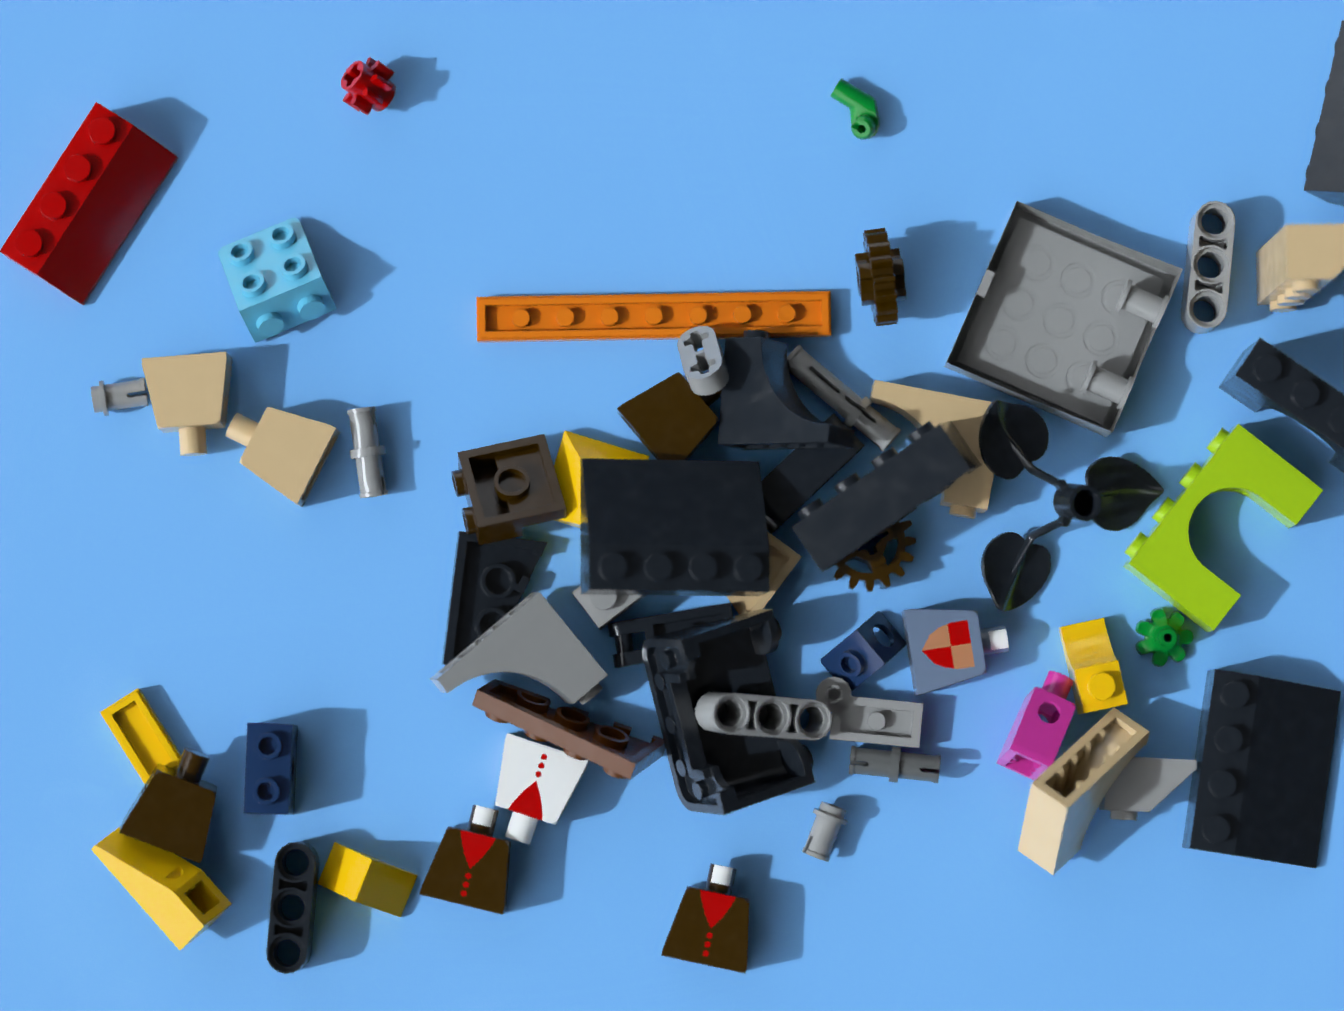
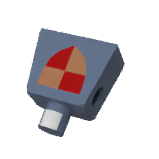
(948, 646)

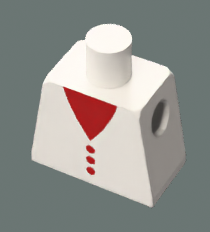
(535, 785)

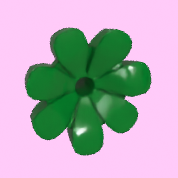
(1154, 637)

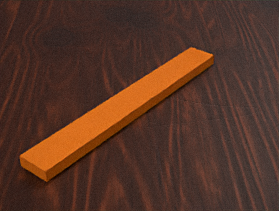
(651, 316)

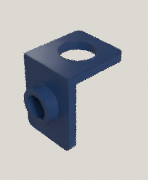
(862, 653)

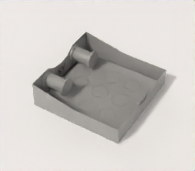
(1063, 319)

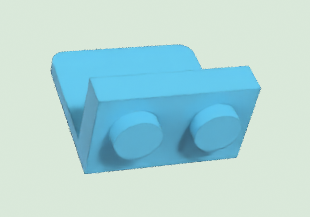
(275, 279)

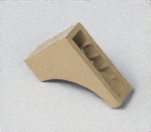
(919, 406)
(1073, 787)

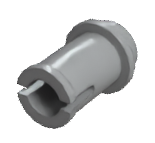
(115, 396)
(824, 830)

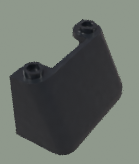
(712, 768)

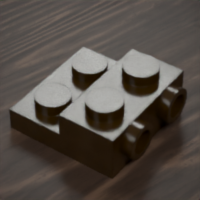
(508, 488)

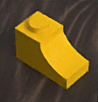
(1092, 666)

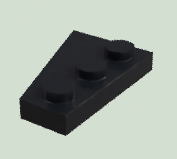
(485, 586)

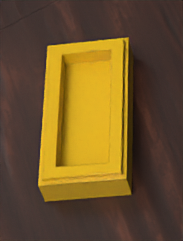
(141, 734)

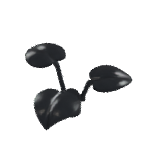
(1112, 498)

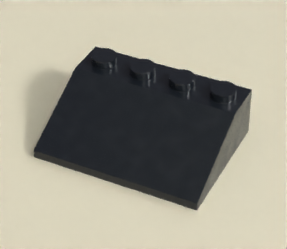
(673, 528)
(1261, 768)

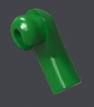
(862, 109)

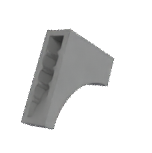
(533, 644)

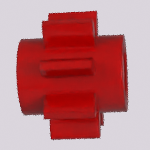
(368, 86)

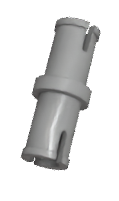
(367, 452)

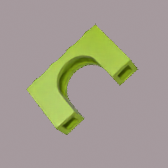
(1165, 555)

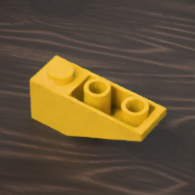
(164, 885)

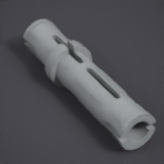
(842, 399)

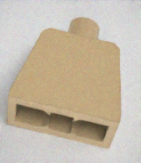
(189, 395)
(284, 450)

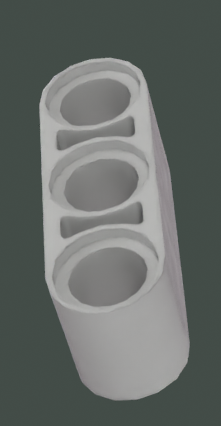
(1219, 249)
(782, 719)

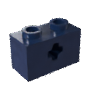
(270, 768)

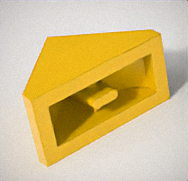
(367, 880)

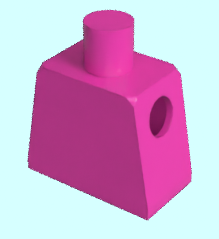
(1032, 742)

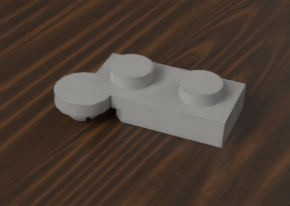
(870, 718)

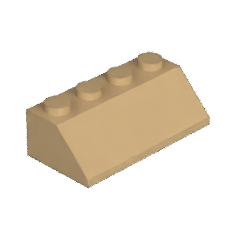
(1298, 264)

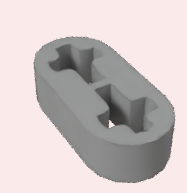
(696, 362)

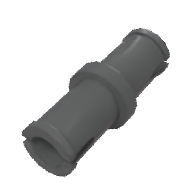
(894, 764)

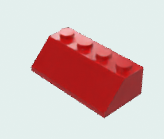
(89, 204)

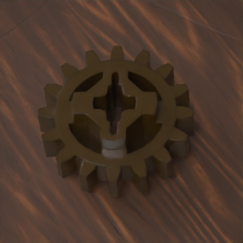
(880, 277)
(877, 562)

